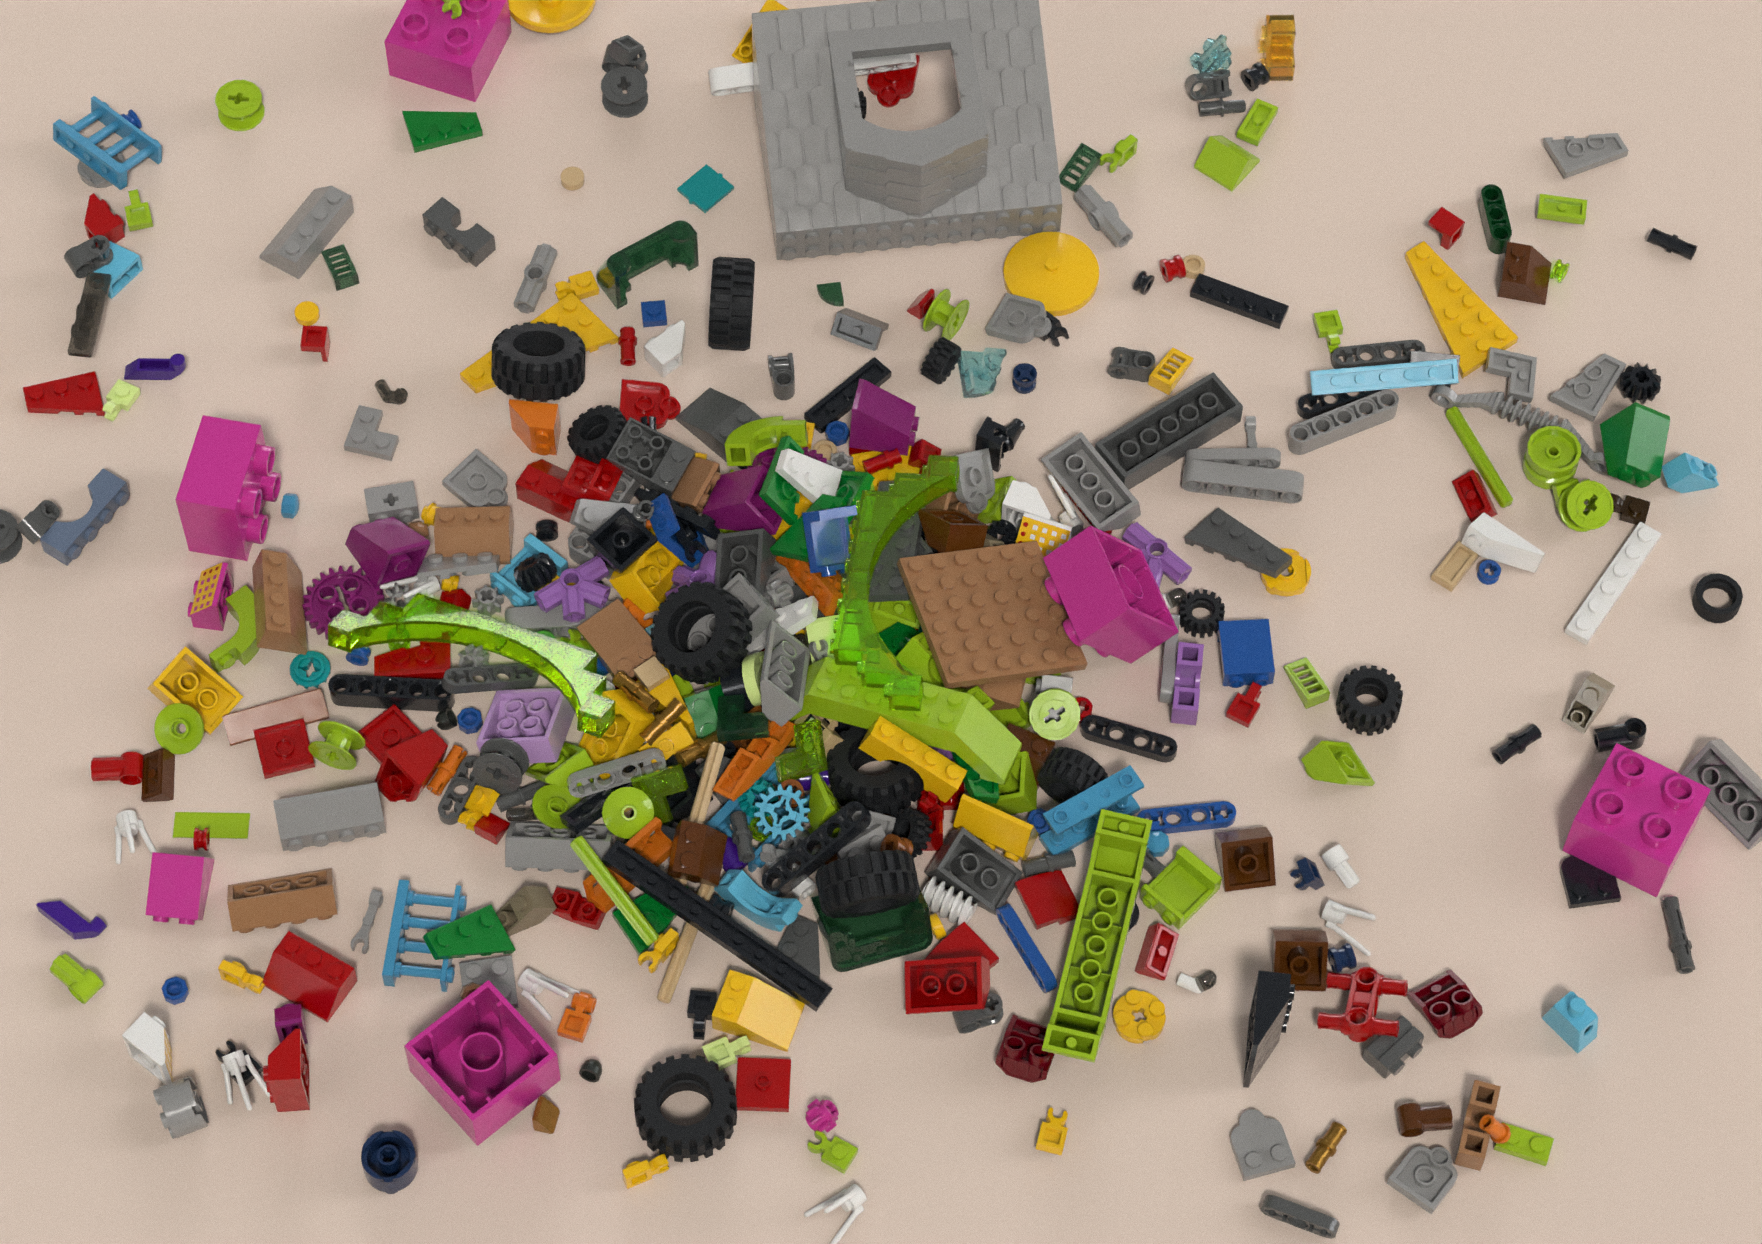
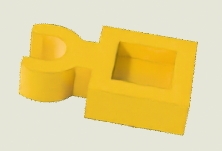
(237, 974)
(1052, 1133)
(640, 1172)

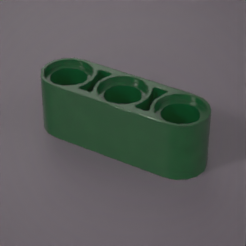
(1493, 207)

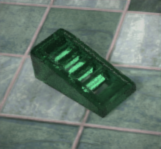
(1087, 152)
(345, 280)

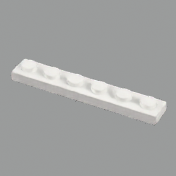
(1613, 583)

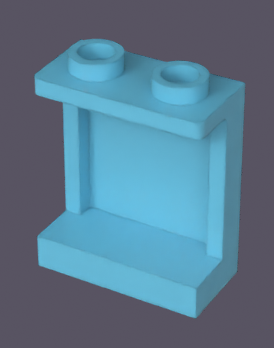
(506, 581)

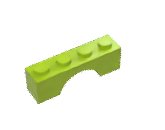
(919, 660)

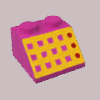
(209, 604)

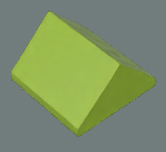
(1225, 162)

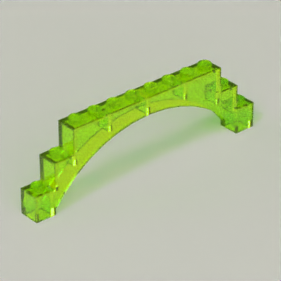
(877, 522)
(431, 620)

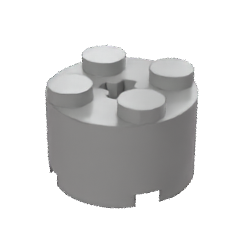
(182, 1107)

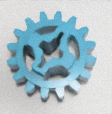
(786, 800)

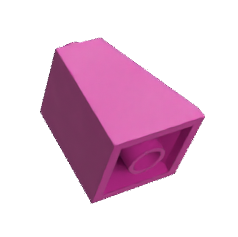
(178, 887)

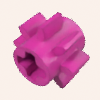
(822, 1115)

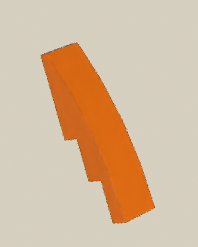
(754, 761)

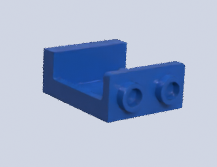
(666, 525)
(828, 539)
(1246, 652)

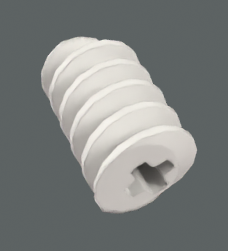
(948, 903)

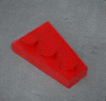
(70, 394)
(423, 661)

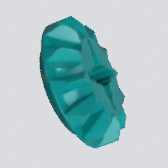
(304, 662)
(747, 798)

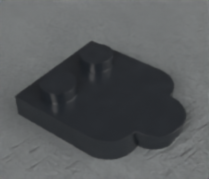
(1587, 884)

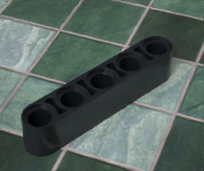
(382, 685)
(829, 848)

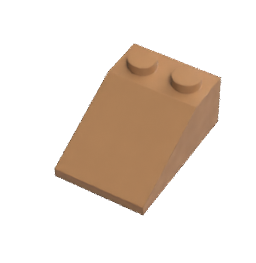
(617, 639)

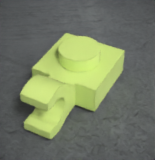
(120, 397)
(724, 1052)

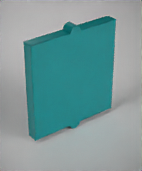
(705, 188)

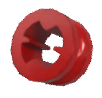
(1084, 702)
(201, 839)

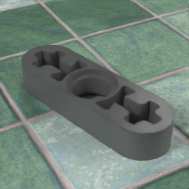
(459, 778)
(1300, 1216)

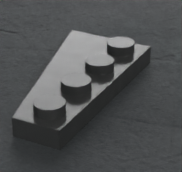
(1238, 543)

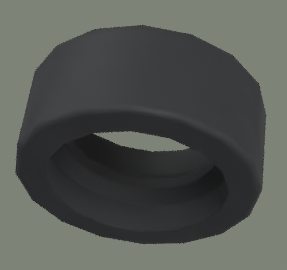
(1711, 613)

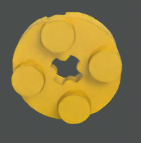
(1292, 584)
(1144, 1030)

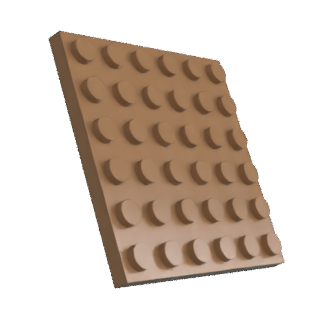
(990, 614)

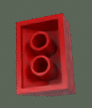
(540, 487)
(309, 976)
(946, 984)
(289, 1074)

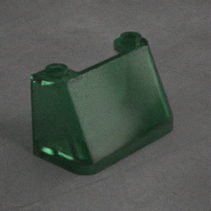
(674, 243)
(875, 937)

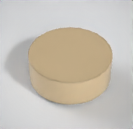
(572, 178)
(1194, 265)
(826, 448)

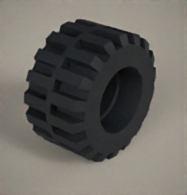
(596, 432)
(1374, 683)
(1069, 773)

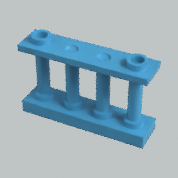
(100, 160)
(1078, 817)
(722, 822)
(403, 921)

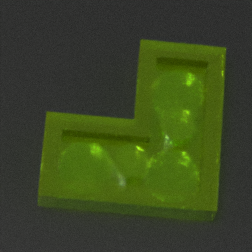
(808, 757)
(658, 785)

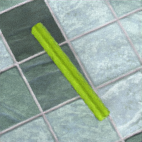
(1479, 457)
(614, 890)

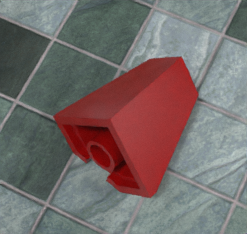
(410, 766)

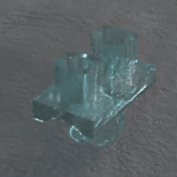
(1215, 55)

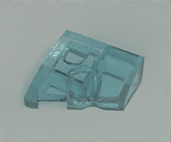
(979, 371)

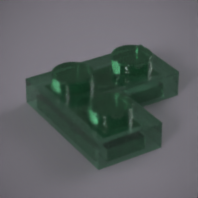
(736, 724)

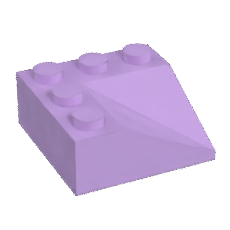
(532, 719)

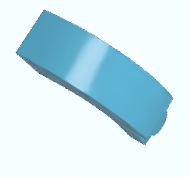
(755, 902)

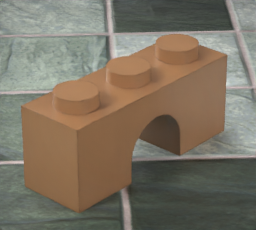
(1473, 1139)

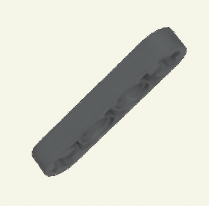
(1377, 351)
(491, 682)

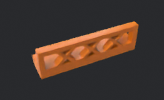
(822, 588)
(654, 849)

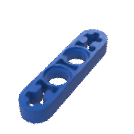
(1185, 814)
(1026, 948)

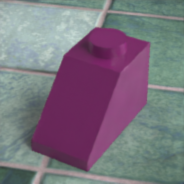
(289, 1018)

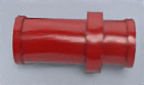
(627, 342)
(882, 461)

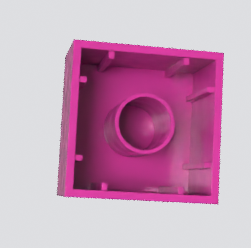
(448, 52)
(227, 488)
(1108, 595)
(1636, 819)
(482, 1062)

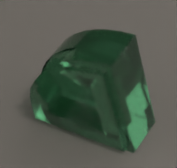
(831, 293)

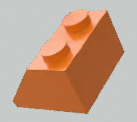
(536, 425)

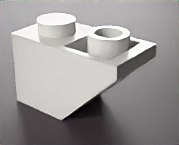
(667, 349)

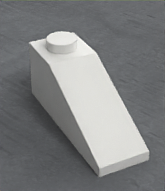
(1501, 544)

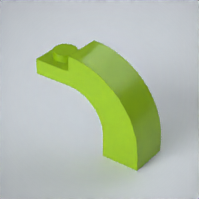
(761, 435)
(243, 643)

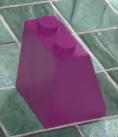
(881, 420)
(737, 502)
(387, 550)

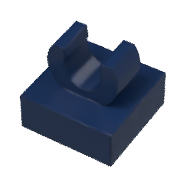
(1309, 873)

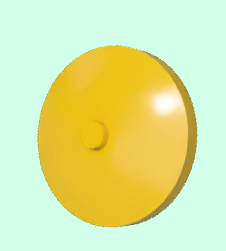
(550, 15)
(1052, 271)

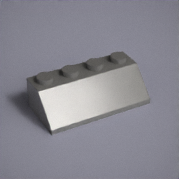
(309, 231)
(1092, 484)
(759, 608)
(783, 675)
(1734, 790)
(329, 817)
(549, 848)

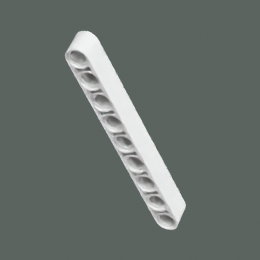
(739, 77)

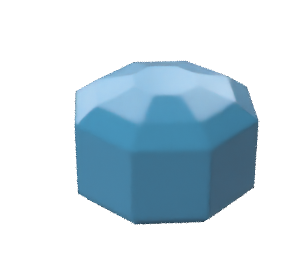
(289, 505)
(1158, 843)

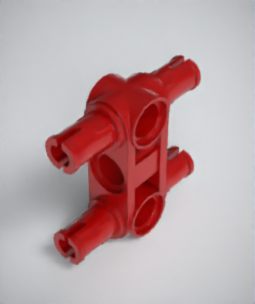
(1360, 1018)

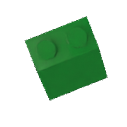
(704, 709)

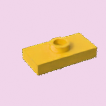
(671, 741)

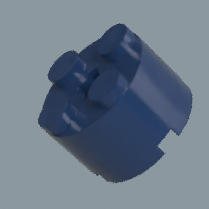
(401, 1159)

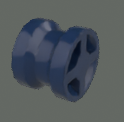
(1023, 372)
(1342, 958)

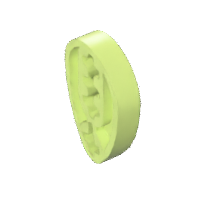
(751, 676)

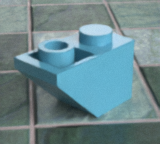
(1689, 474)

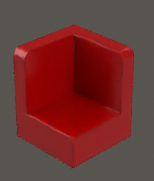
(1448, 225)
(316, 340)

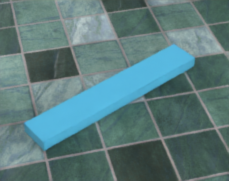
(1384, 377)

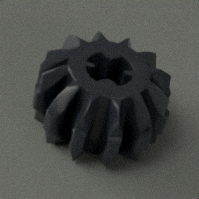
(1640, 383)
(535, 572)

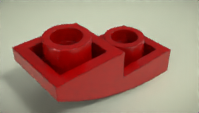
(577, 909)

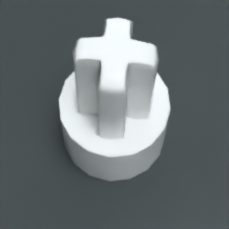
(1336, 860)

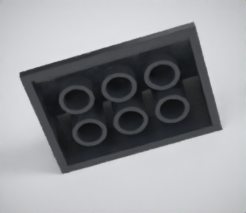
(1267, 1019)

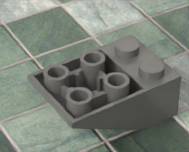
(650, 457)

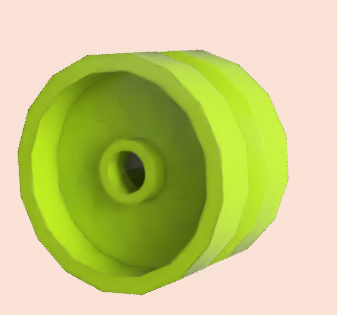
(1551, 456)

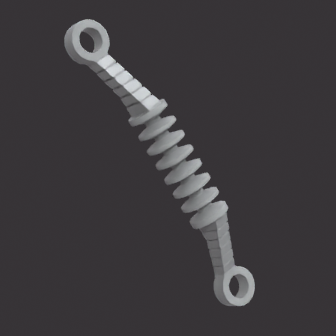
(1495, 401)

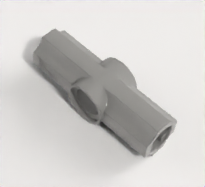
(1103, 216)
(532, 288)

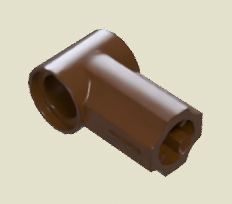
(1417, 1120)

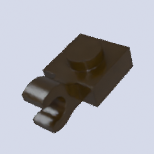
(1631, 509)

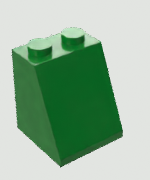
(1635, 444)

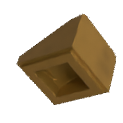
(545, 1116)

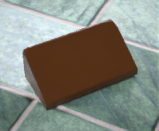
(158, 776)

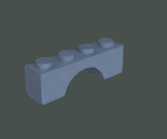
(67, 539)

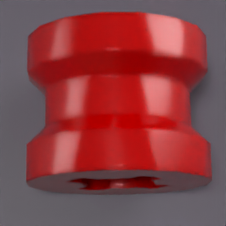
(1172, 268)

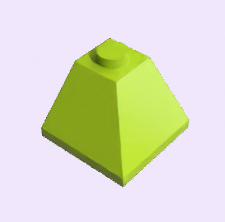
(570, 760)
(1336, 764)
(1020, 789)
(822, 804)

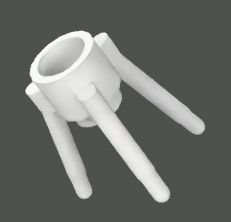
(1069, 516)
(425, 588)
(128, 826)
(1336, 913)
(535, 982)
(235, 1063)
(848, 1199)

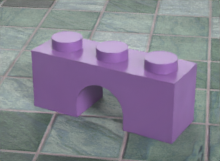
(1187, 683)

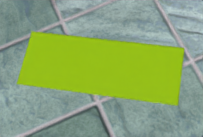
(219, 824)

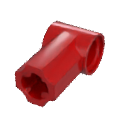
(126, 769)

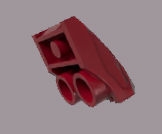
(1447, 1005)
(1022, 1051)

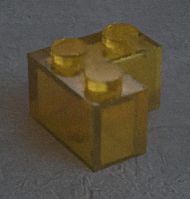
(1277, 46)

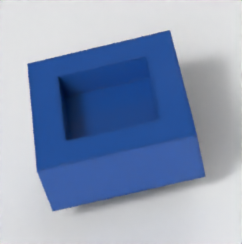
(654, 313)

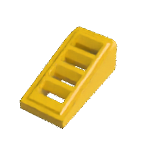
(1164, 384)

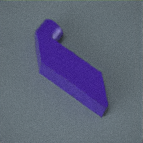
(155, 368)
(70, 921)

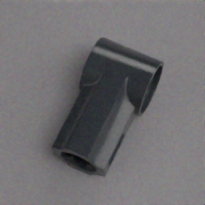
(1607, 737)

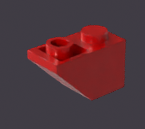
(101, 221)

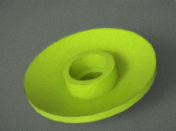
(168, 731)
(552, 798)
(614, 809)

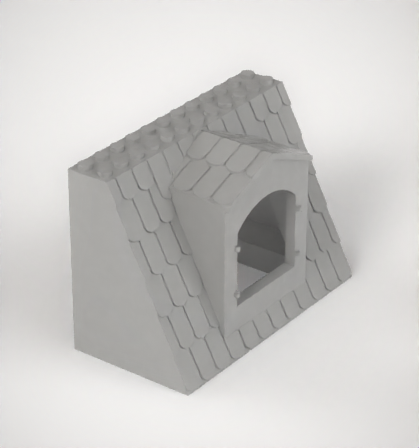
(867, 187)

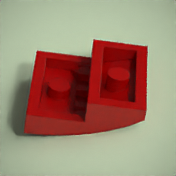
(591, 480)
(1047, 898)
(963, 943)

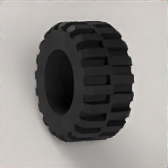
(731, 303)
(538, 361)
(679, 616)
(876, 793)
(867, 884)
(678, 1076)

